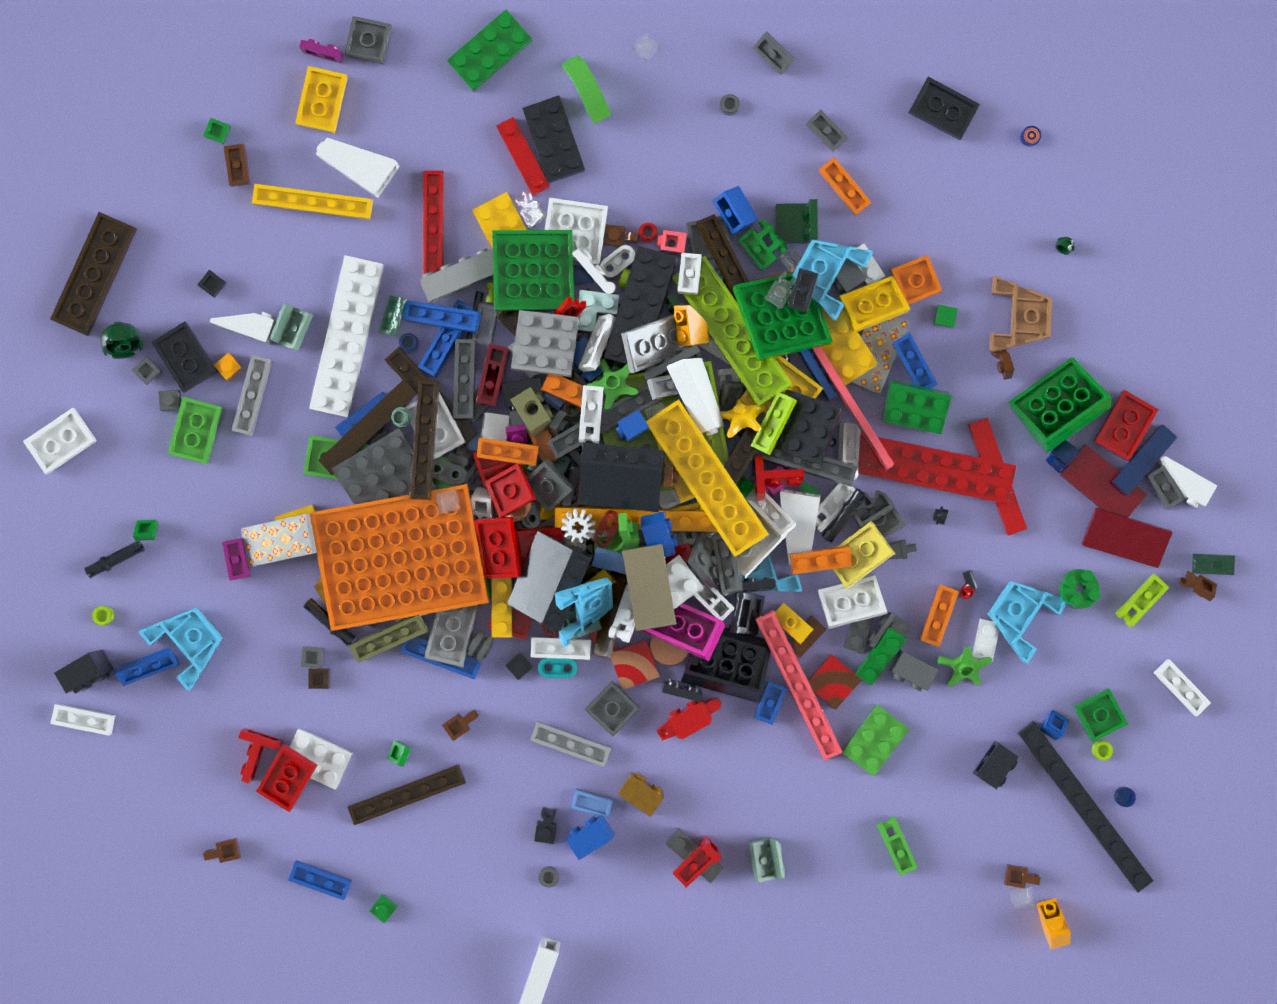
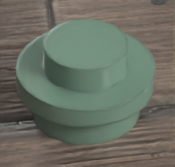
(401, 417)

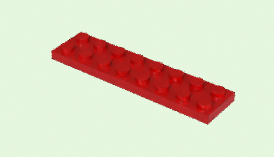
(939, 470)

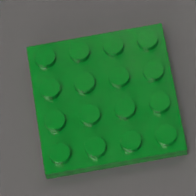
(532, 269)
(775, 329)

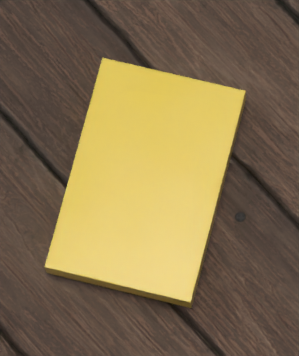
(867, 552)

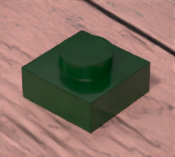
(671, 302)

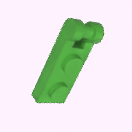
(897, 846)

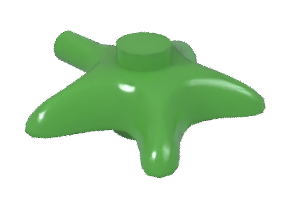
(614, 383)
(965, 666)

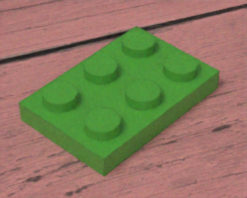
(195, 430)
(875, 740)

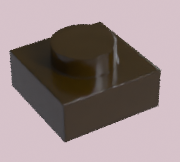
(318, 678)

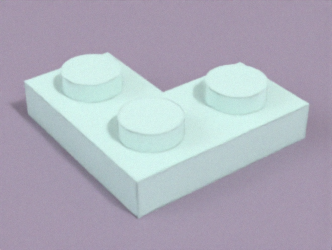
(596, 303)

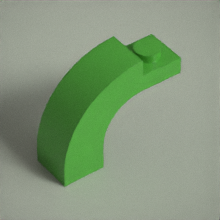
(587, 88)
(626, 538)

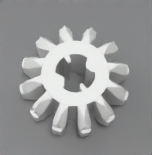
(583, 520)

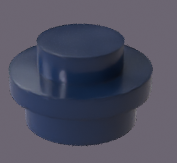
(408, 342)

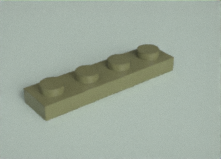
(388, 637)

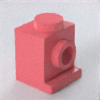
(677, 237)

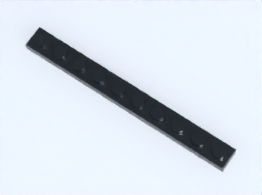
(1085, 807)

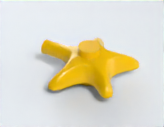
(742, 417)

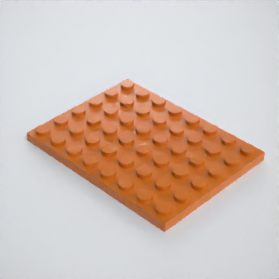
(398, 559)

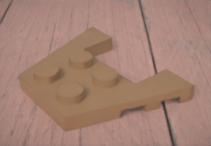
(1029, 316)

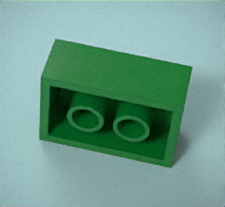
(916, 406)

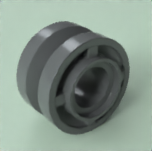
(480, 646)

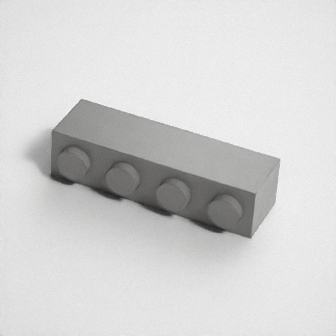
(458, 277)

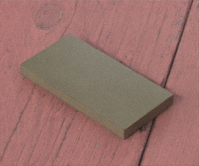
(649, 587)

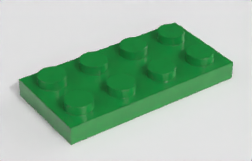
(489, 50)

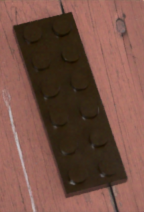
(93, 273)

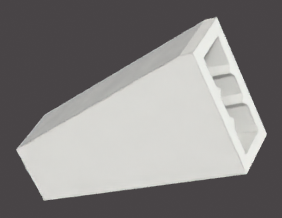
(359, 165)
(697, 394)
(804, 511)
(540, 971)

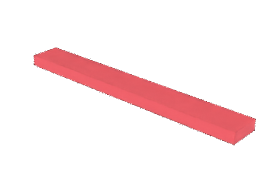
(853, 409)
(799, 685)

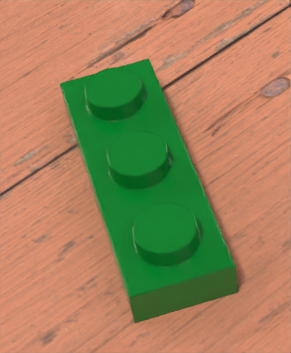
(880, 656)

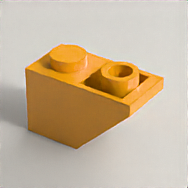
(690, 326)
(1054, 923)

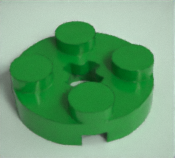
(1090, 586)

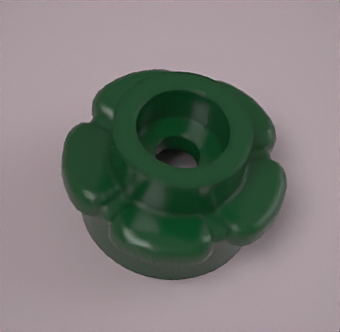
(1065, 245)

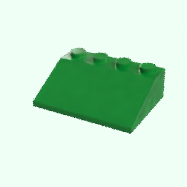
(1060, 404)

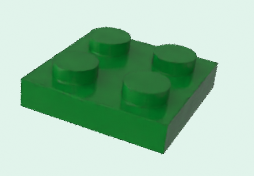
(1100, 715)

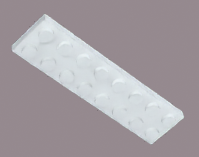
(346, 336)

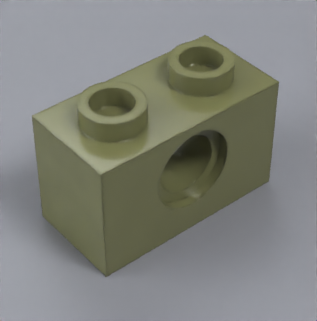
(525, 403)

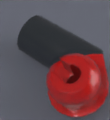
(970, 585)

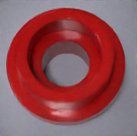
(648, 226)

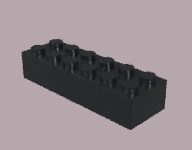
(642, 298)

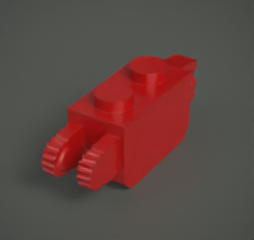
(689, 720)

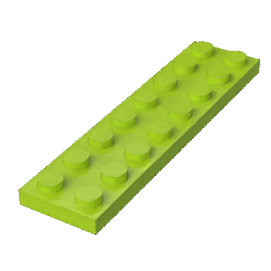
(731, 336)

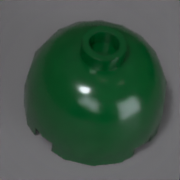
(121, 340)

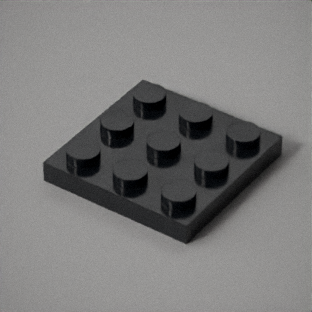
(808, 428)

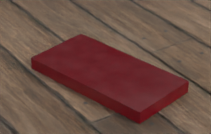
(1093, 478)
(1126, 537)

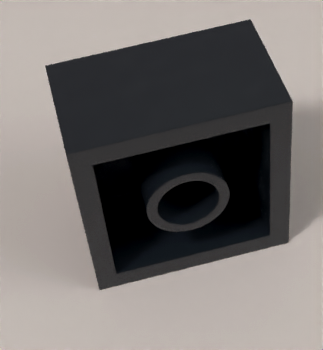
(84, 672)

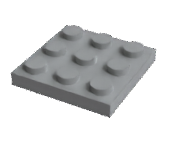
(545, 343)

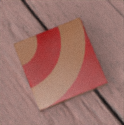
(634, 664)

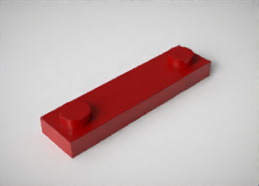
(523, 156)

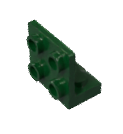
(797, 221)

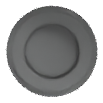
(729, 104)
(548, 876)

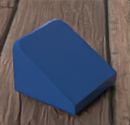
(1054, 725)

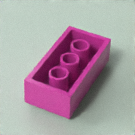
(693, 632)

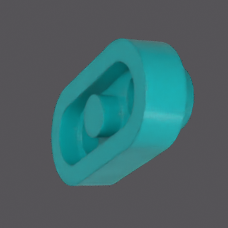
(557, 668)

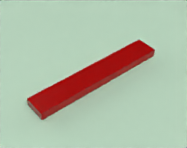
(433, 221)
(988, 449)

